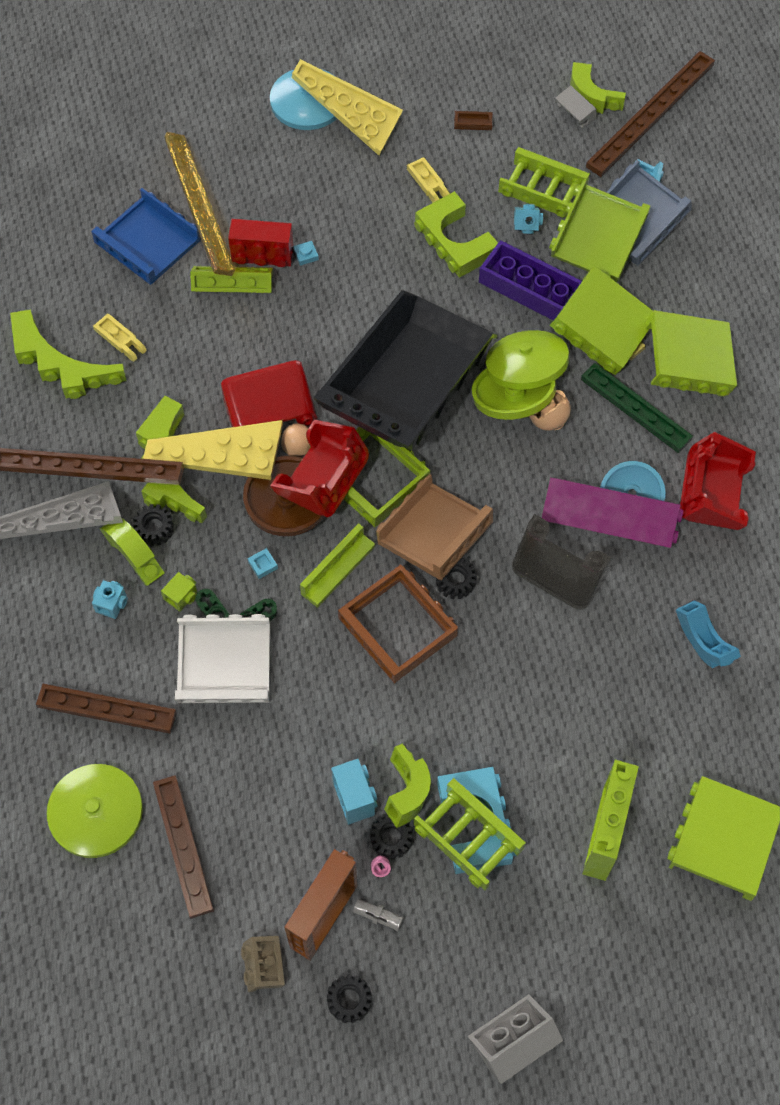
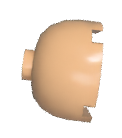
(554, 414)

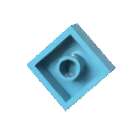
(353, 791)

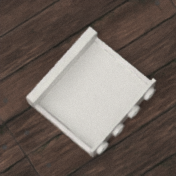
(223, 659)

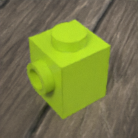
(180, 591)

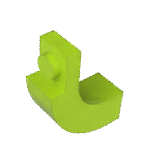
(596, 96)
(134, 549)
(408, 803)

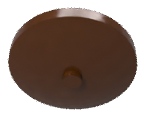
(272, 511)

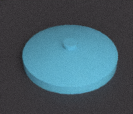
(296, 106)

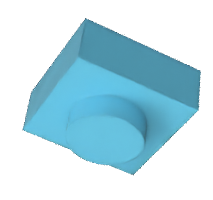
(305, 253)
(262, 563)

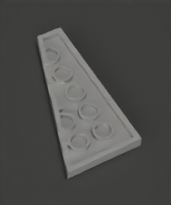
(76, 510)

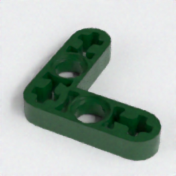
(218, 607)

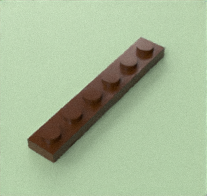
(106, 708)
(183, 847)

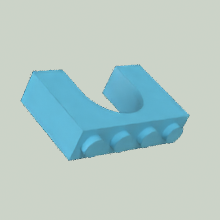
(484, 786)

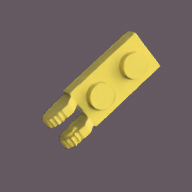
(427, 179)
(118, 336)

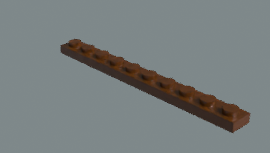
(649, 114)
(91, 466)

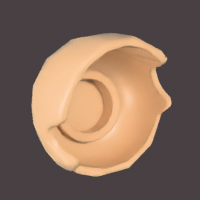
(294, 440)

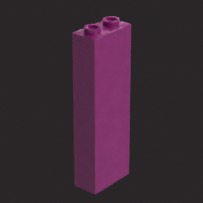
(612, 512)

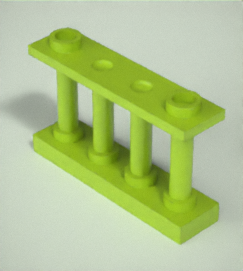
(542, 166)
(473, 810)

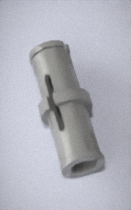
(378, 914)

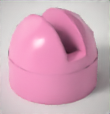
(376, 869)

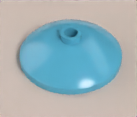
(635, 476)

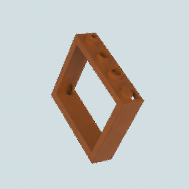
(421, 594)
(322, 904)

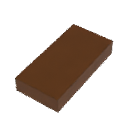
(473, 120)

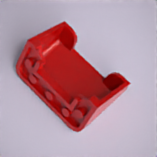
(269, 395)
(326, 470)
(715, 482)

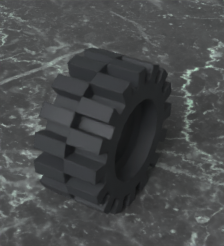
(154, 513)
(461, 589)
(385, 849)
(349, 983)

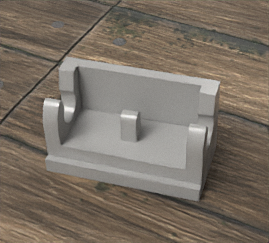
(577, 106)

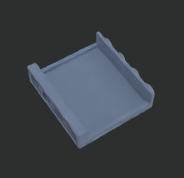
(665, 209)

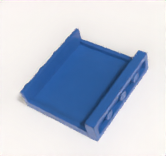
(148, 237)

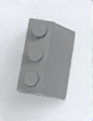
(515, 1038)

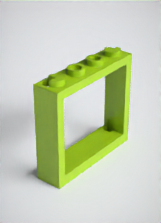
(406, 457)
(610, 820)

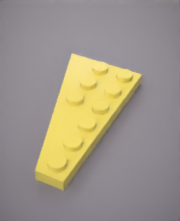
(358, 110)
(233, 450)

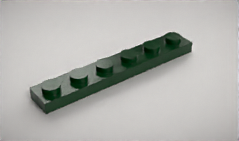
(636, 407)

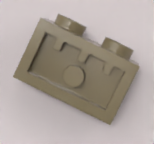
(262, 963)

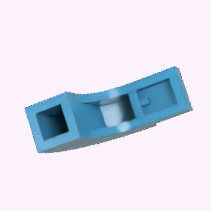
(703, 637)

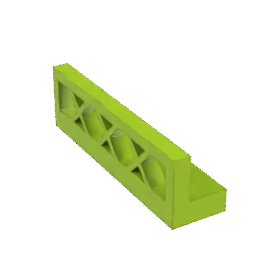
(243, 280)
(336, 566)

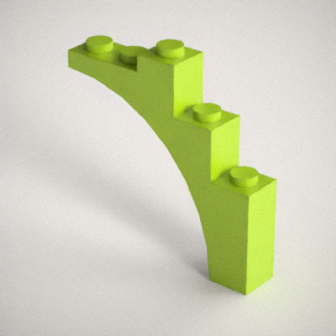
(53, 365)
(161, 424)

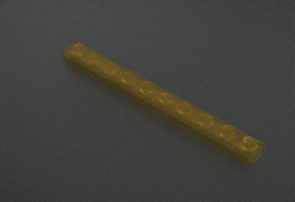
(199, 204)

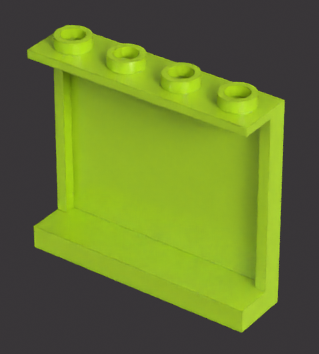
(598, 231)
(603, 320)
(692, 353)
(725, 836)

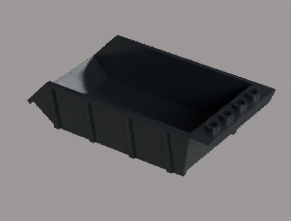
(405, 370)

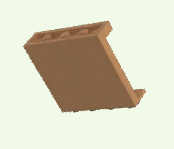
(433, 528)

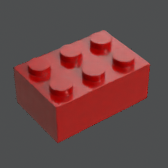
(261, 242)

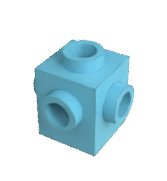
(522, 213)
(109, 599)

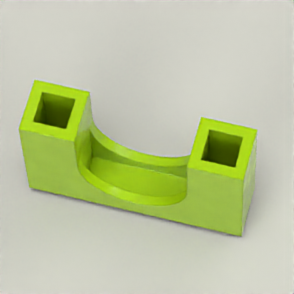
(459, 256)

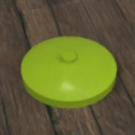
(527, 359)
(509, 403)
(94, 810)

